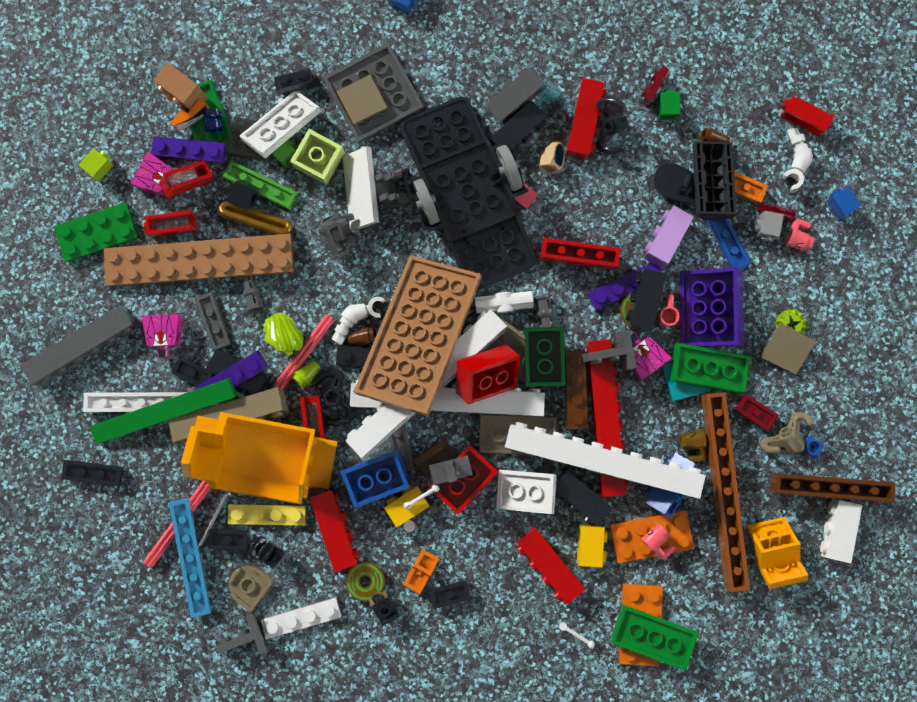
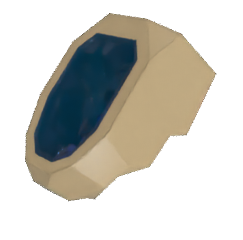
(553, 158)

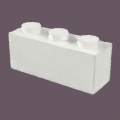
(841, 530)

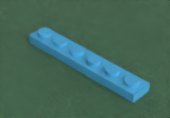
(190, 557)

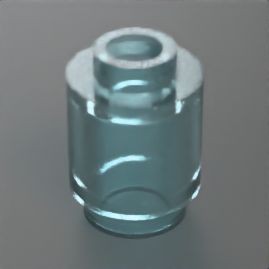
(551, 93)

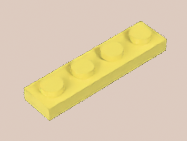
(267, 514)

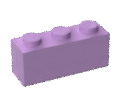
(667, 237)

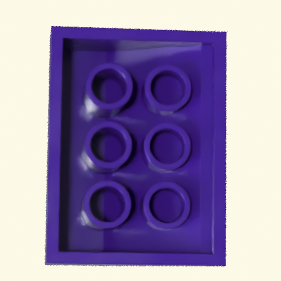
(712, 307)

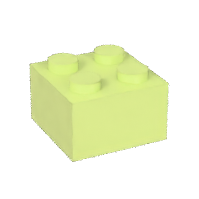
(317, 156)

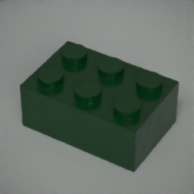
(544, 356)

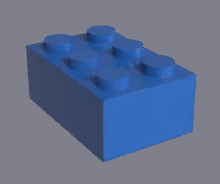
(376, 478)

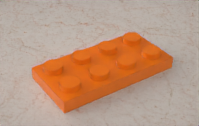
(628, 535)
(647, 599)

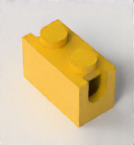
(396, 506)
(591, 545)

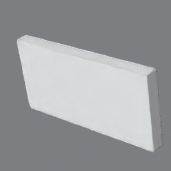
(280, 123)
(360, 188)

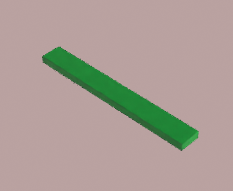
(163, 411)

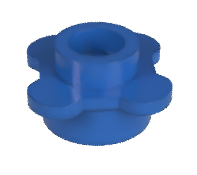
(818, 445)

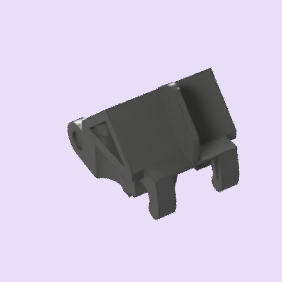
(387, 190)
(338, 234)

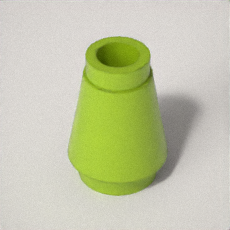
(306, 374)

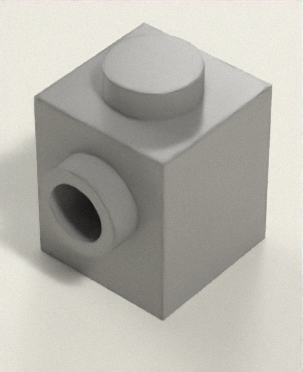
(768, 226)

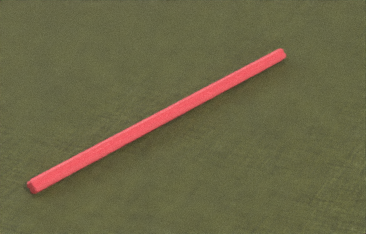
(281, 383)

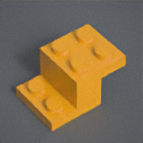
(777, 553)

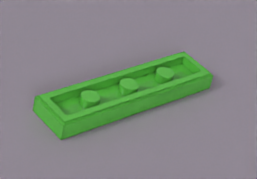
(268, 188)

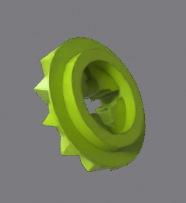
(795, 316)

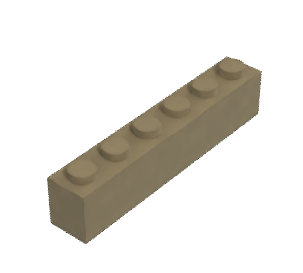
(258, 406)

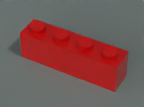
(585, 119)
(580, 254)
(334, 530)
(550, 565)

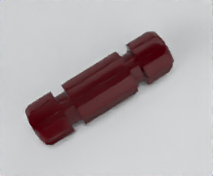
(788, 214)

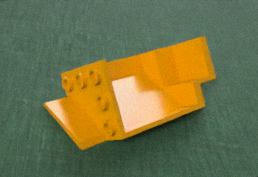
(258, 457)

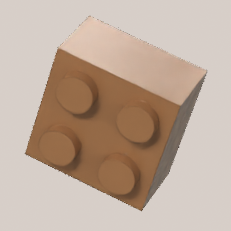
(178, 88)

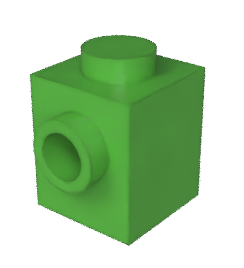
(284, 153)

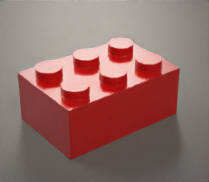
(487, 374)
(461, 492)

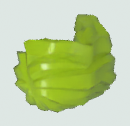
(283, 334)

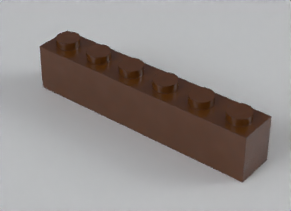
(832, 487)

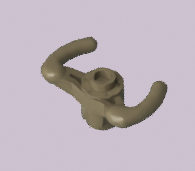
(788, 437)

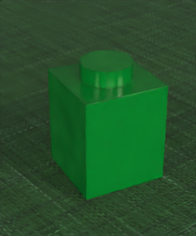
(668, 105)

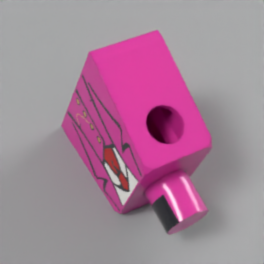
(150, 174)
(163, 332)
(648, 356)

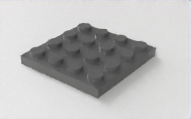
(390, 81)

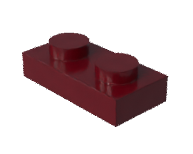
(657, 79)
(756, 412)

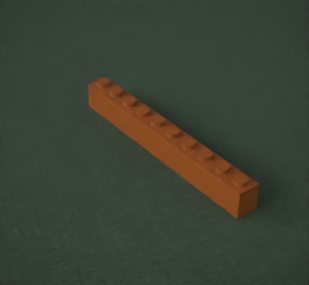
(725, 492)

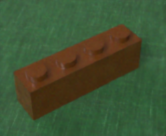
(575, 391)

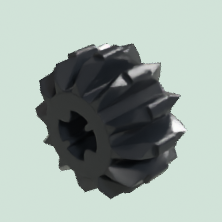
(266, 551)

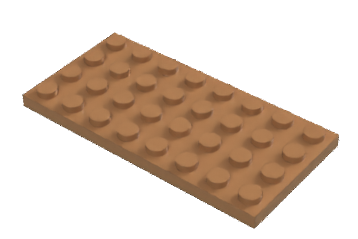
(418, 335)

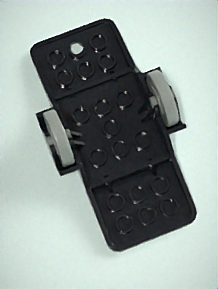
(468, 191)

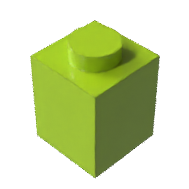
(96, 164)

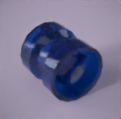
(213, 120)

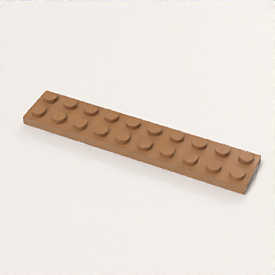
(198, 260)

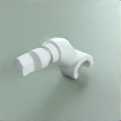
(802, 158)
(352, 315)

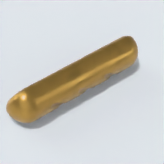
(255, 219)

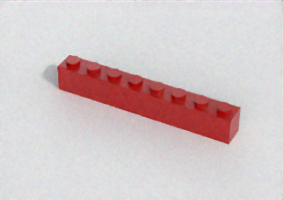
(605, 413)

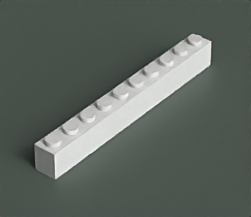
(507, 403)
(390, 418)
(606, 461)

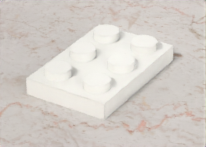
(526, 491)

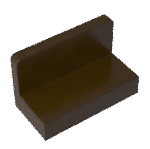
(438, 453)

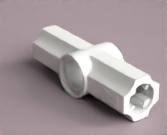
(504, 302)

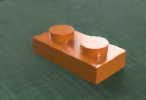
(749, 188)

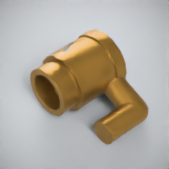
(694, 440)

